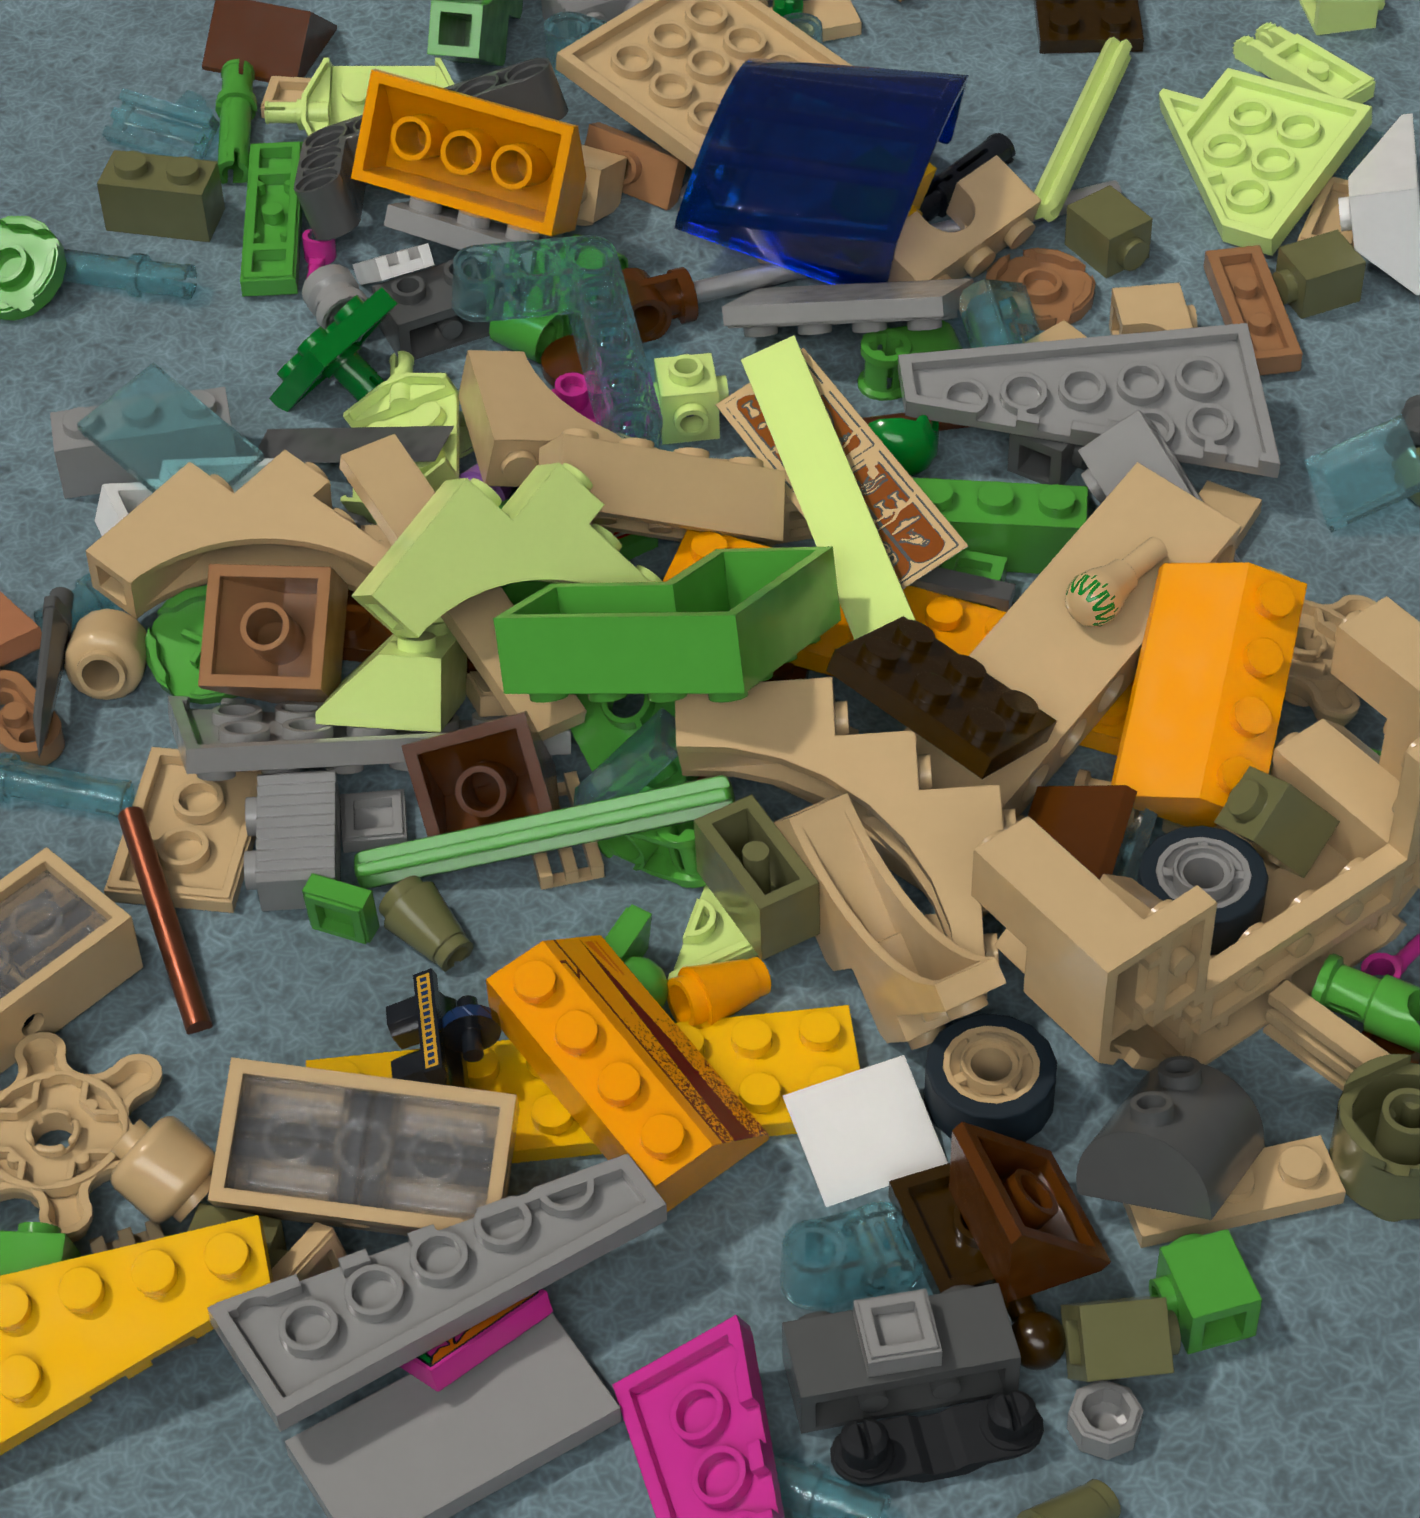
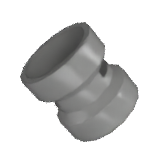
(328, 291)

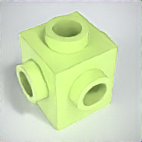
(685, 388)

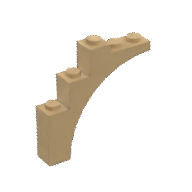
(802, 741)

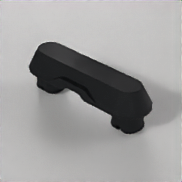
(937, 1443)

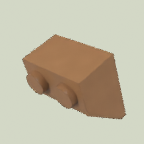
(273, 632)

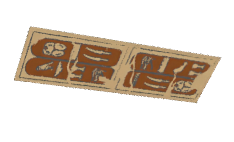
(906, 519)

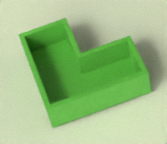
(698, 633)

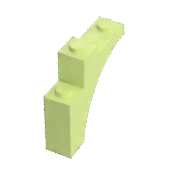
(471, 545)

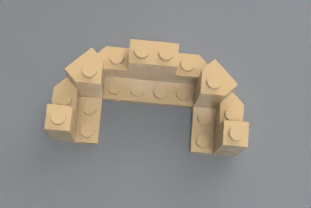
(1150, 982)

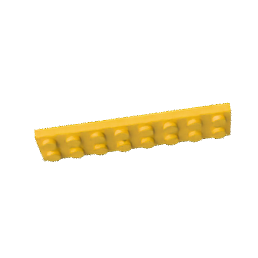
(753, 1054)

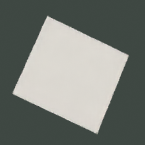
(864, 1130)

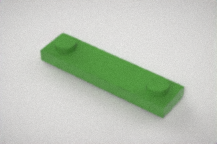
(271, 221)

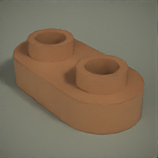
(17, 722)

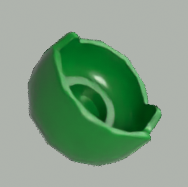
(909, 441)

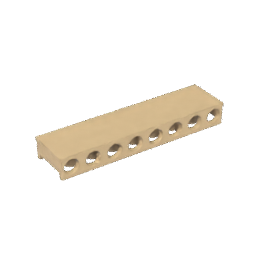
(1074, 667)

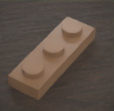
(1249, 295)

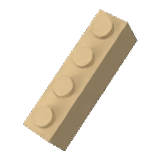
(674, 491)

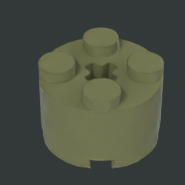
(1379, 1137)

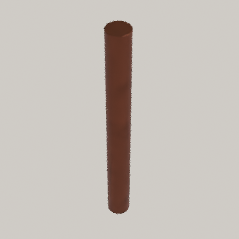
(164, 920)

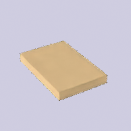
(195, 832)

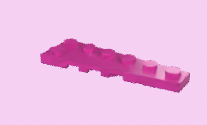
(704, 1428)

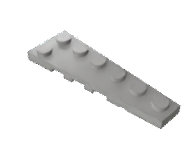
(376, 1312)

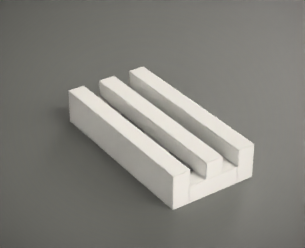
(393, 264)

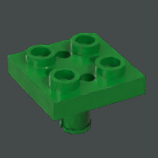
(335, 353)

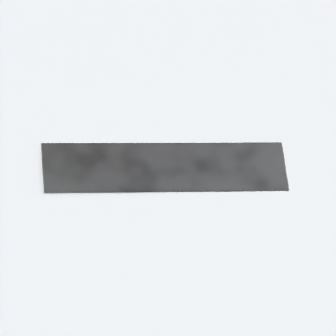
(328, 444)

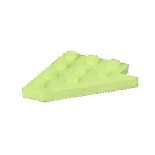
(1261, 151)

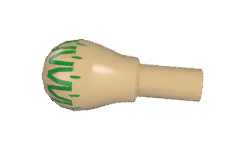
(1101, 592)

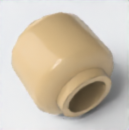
(106, 654)
(162, 1169)

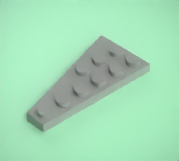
(1190, 382)
(283, 741)

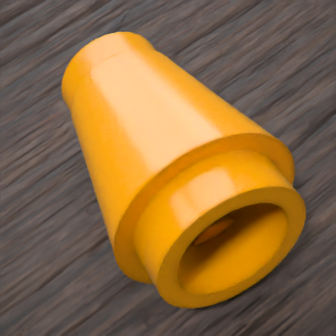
(716, 989)

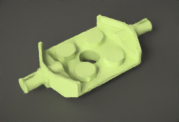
(341, 93)
(405, 402)

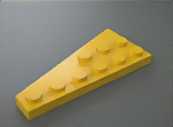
(110, 1314)

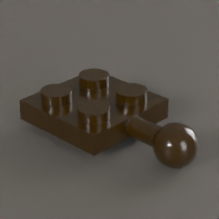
(954, 1259)

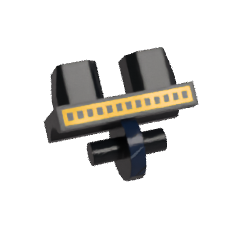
(447, 1033)

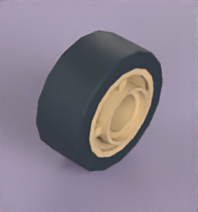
(991, 1076)

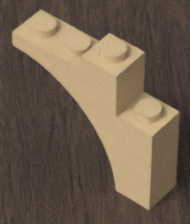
(513, 415)
(200, 521)
(868, 924)

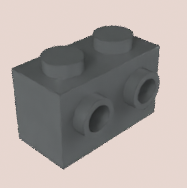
(424, 315)

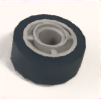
(1219, 865)

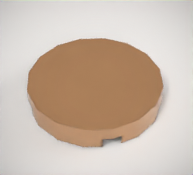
(1064, 295)

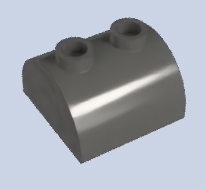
(1175, 1142)

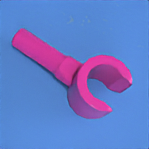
(317, 252)
(1392, 965)

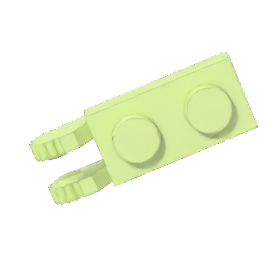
(1302, 64)

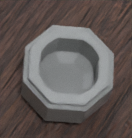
(1105, 1419)

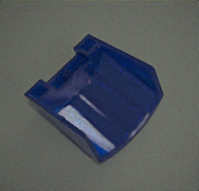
(818, 164)

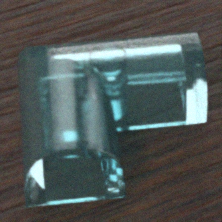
(997, 313)

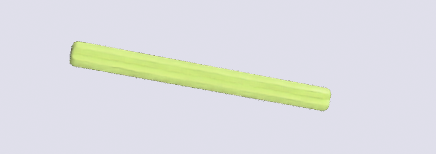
(1081, 128)

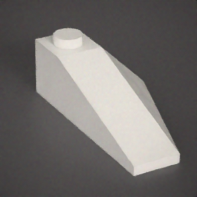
(1386, 205)

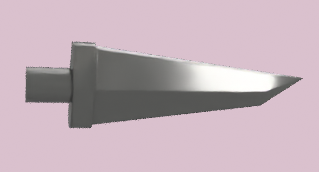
(54, 641)

